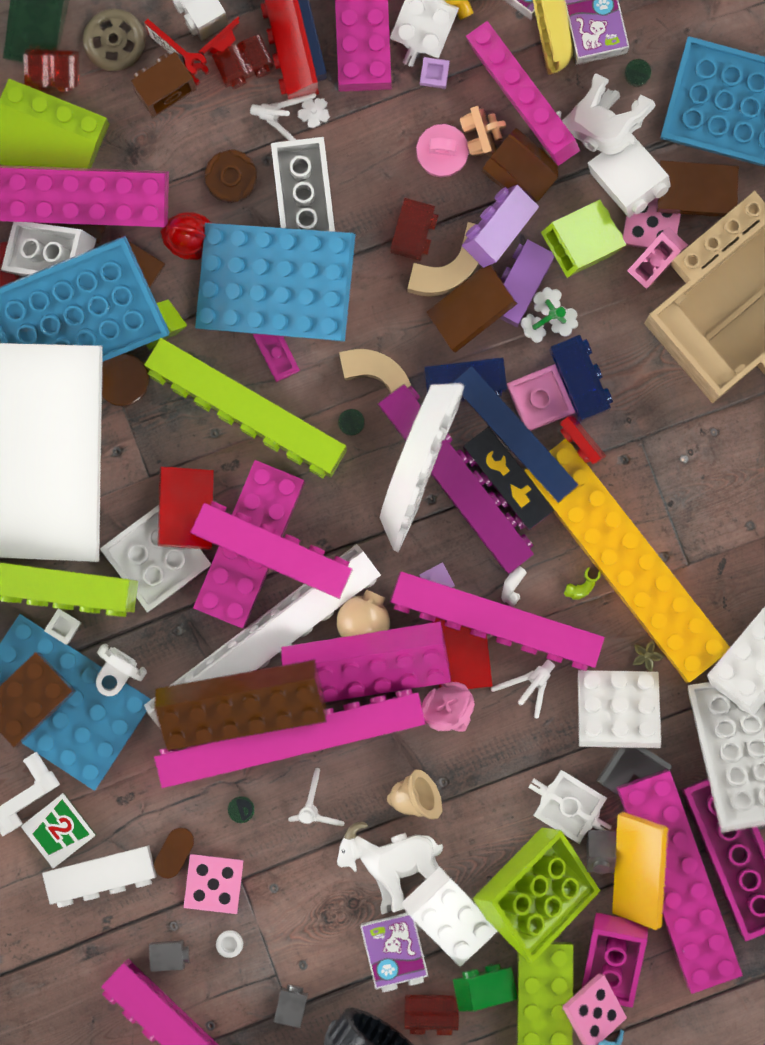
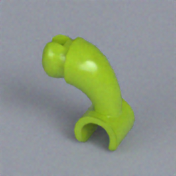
(580, 591)

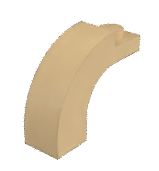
(445, 279)
(372, 364)

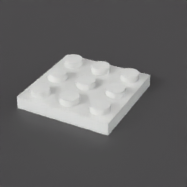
(157, 568)
(619, 709)

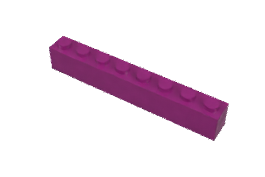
(463, 486)

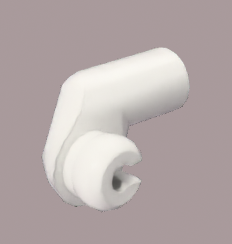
(510, 585)

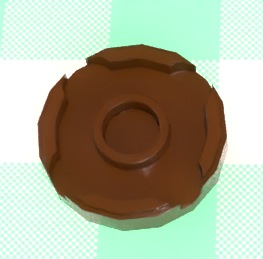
(231, 176)

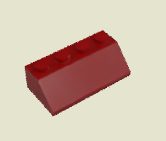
(292, 48)

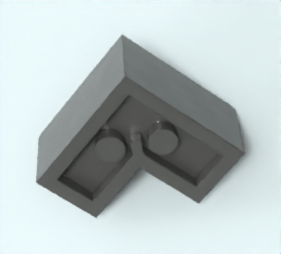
(627, 762)

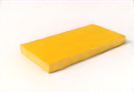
(639, 870)

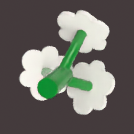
(561, 319)

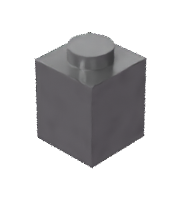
(601, 851)
(168, 955)
(291, 1006)

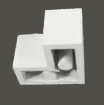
(202, 16)

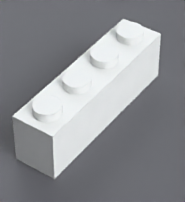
(99, 875)

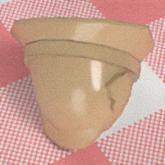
(416, 796)

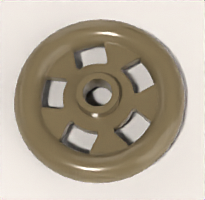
(98, 55)

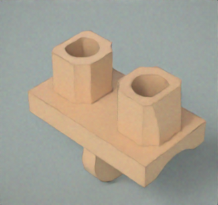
(478, 120)

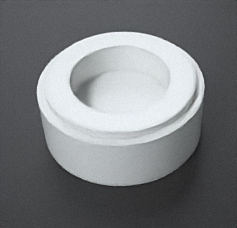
(229, 944)

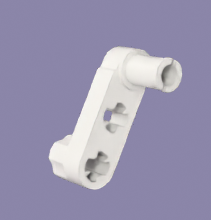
(44, 784)

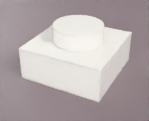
(62, 626)

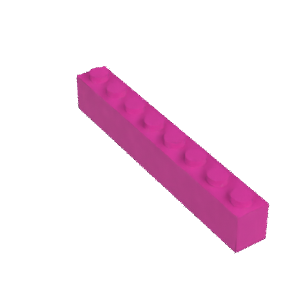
(497, 620)

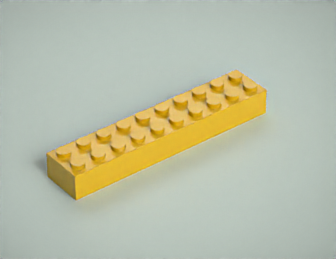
(634, 569)

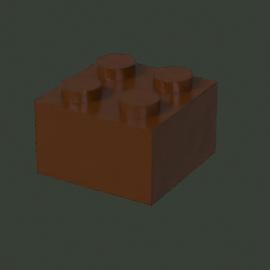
(163, 84)

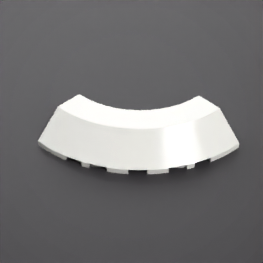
(418, 460)

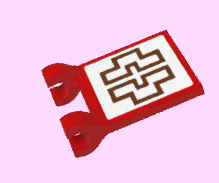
(171, 47)

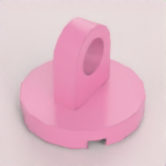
(442, 150)
(448, 707)

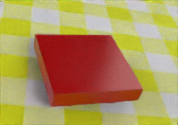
(574, 431)

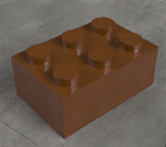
(30, 698)

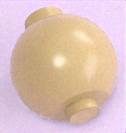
(363, 615)

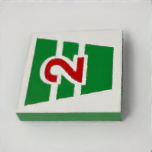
(58, 830)

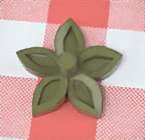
(647, 656)

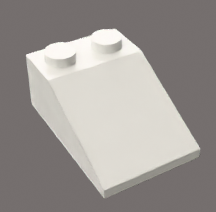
(42, 245)

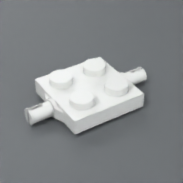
(423, 27)
(569, 806)

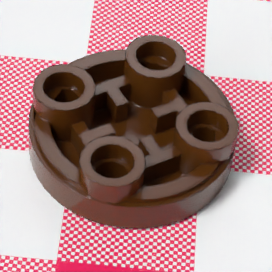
(124, 380)

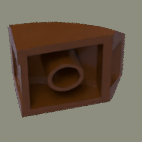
(522, 163)

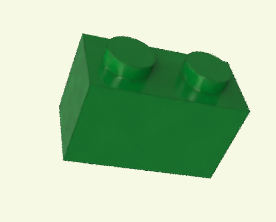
(485, 988)

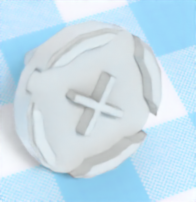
(118, 665)

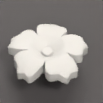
(314, 112)

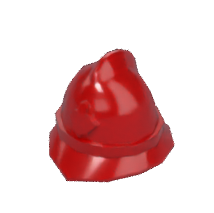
(185, 235)

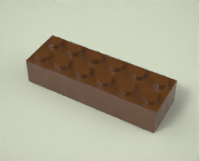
(240, 705)

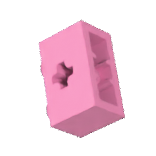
(657, 258)

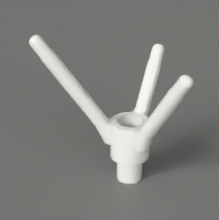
(272, 112)
(537, 678)
(309, 812)

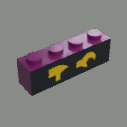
(508, 479)

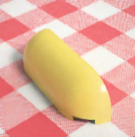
(554, 33)

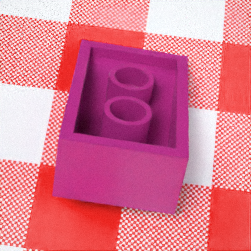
(618, 954)

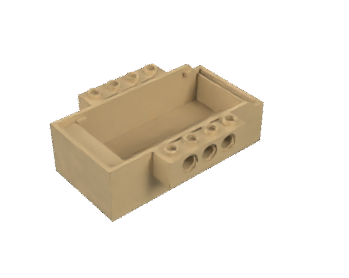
(719, 315)

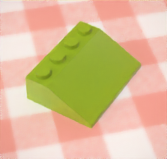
(47, 130)
(537, 893)

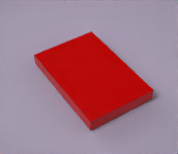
(180, 502)
(467, 657)

